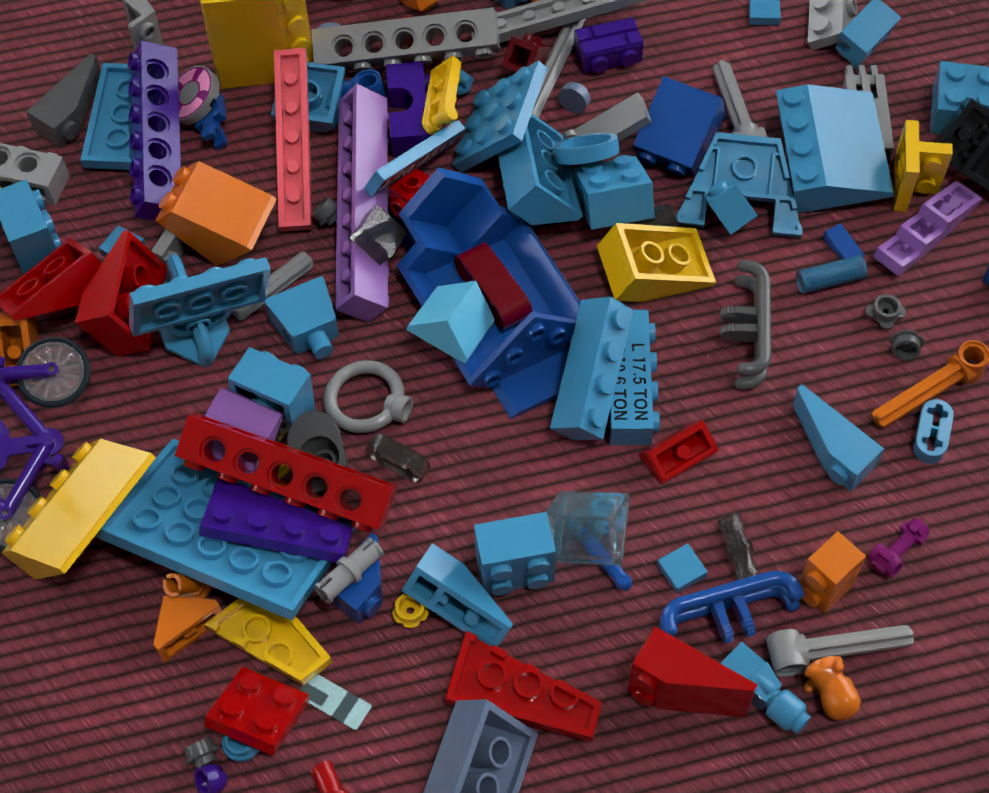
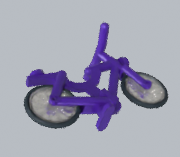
(51, 376)

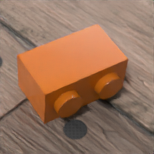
(831, 572)

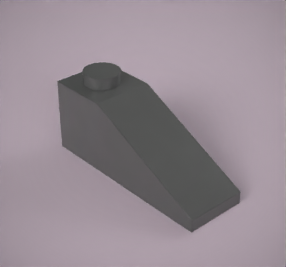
(66, 106)

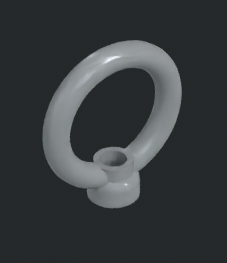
(396, 406)

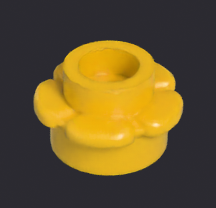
(408, 620)

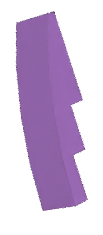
(927, 228)

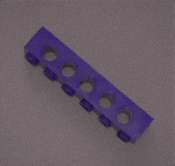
(155, 126)

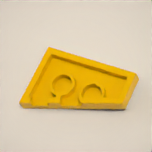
(271, 639)

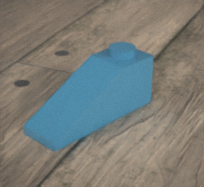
(839, 445)
(456, 595)

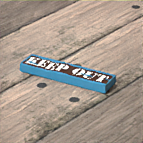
(414, 158)

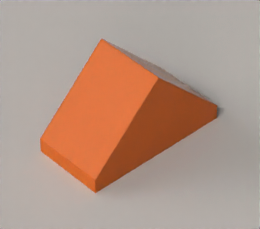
(182, 623)

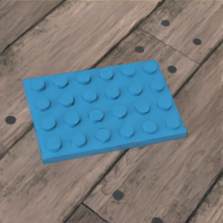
(163, 525)

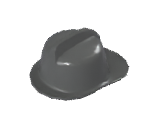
(318, 435)

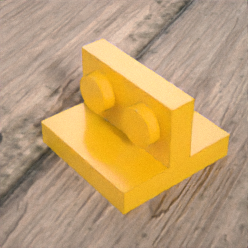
(918, 166)

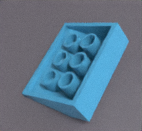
(833, 147)

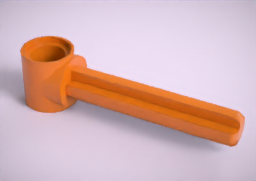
(955, 371)

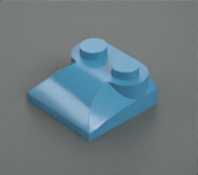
(324, 96)

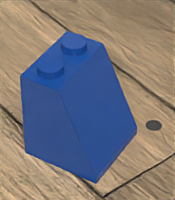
(680, 127)

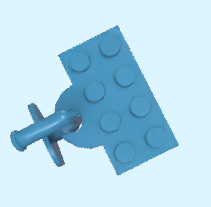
(195, 308)

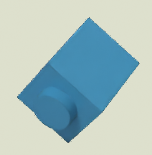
(730, 205)

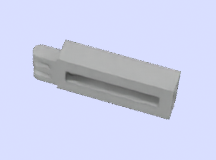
(876, 84)

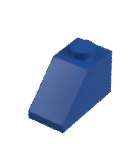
(365, 596)

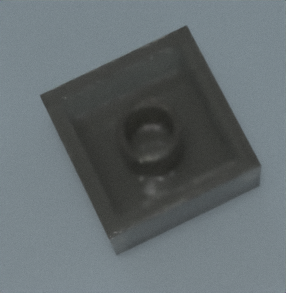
(378, 234)

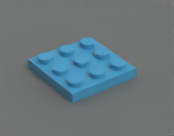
(499, 116)

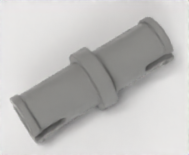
(348, 570)

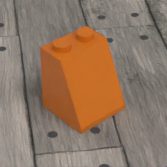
(214, 212)

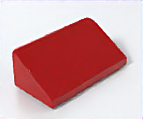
(679, 451)

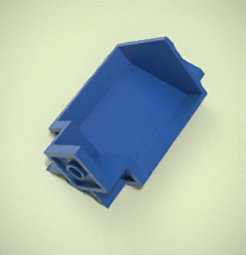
(457, 214)

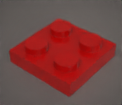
(257, 710)

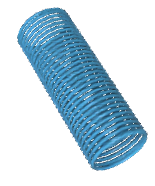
(849, 266)

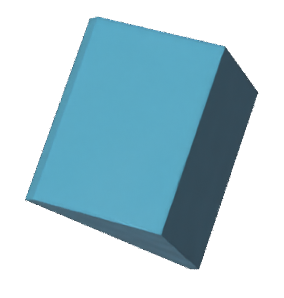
(454, 319)

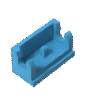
(867, 32)

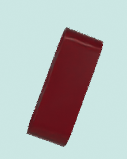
(497, 285)

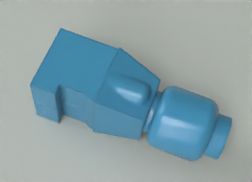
(782, 706)

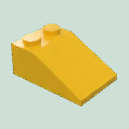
(653, 261)

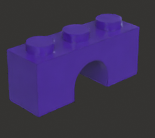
(406, 90)

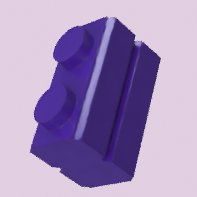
(608, 45)

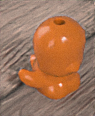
(836, 691)

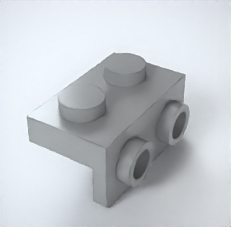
(827, 20)
(142, 22)

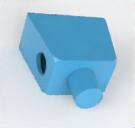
(304, 317)

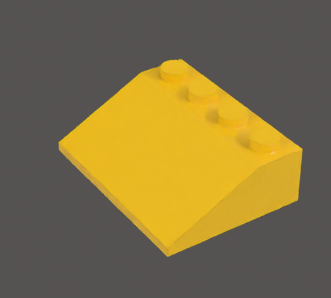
(248, 32)
(75, 507)

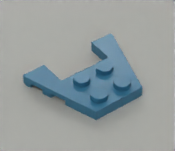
(758, 171)

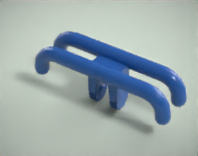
(734, 596)

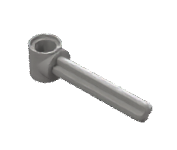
(734, 101)
(792, 652)

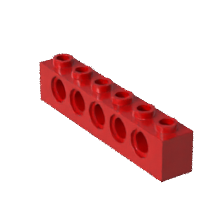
(196, 450)

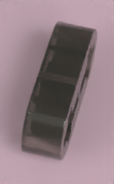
(398, 457)

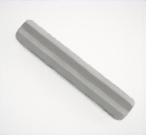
(279, 280)

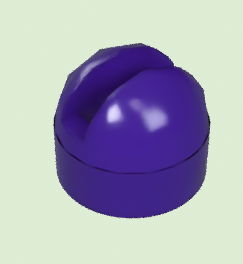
(210, 778)

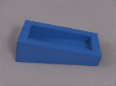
(841, 242)

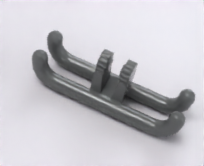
(752, 324)

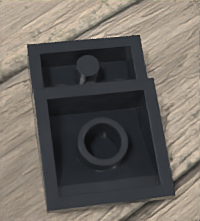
(970, 141)

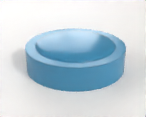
(586, 148)

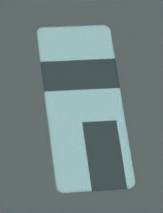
(336, 701)

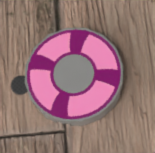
(196, 91)

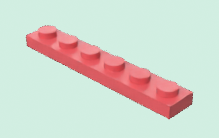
(292, 140)

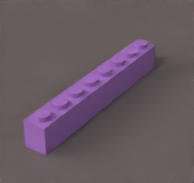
(361, 151)

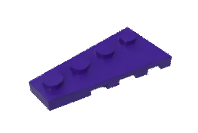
(270, 523)

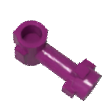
(888, 560)

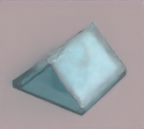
(589, 526)

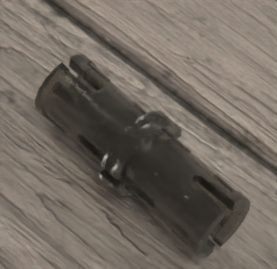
(738, 548)

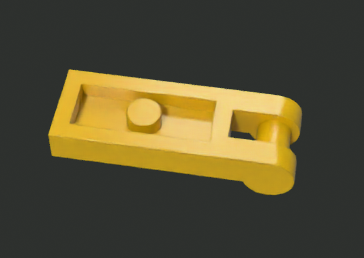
(441, 95)

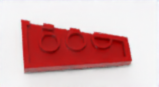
(521, 691)

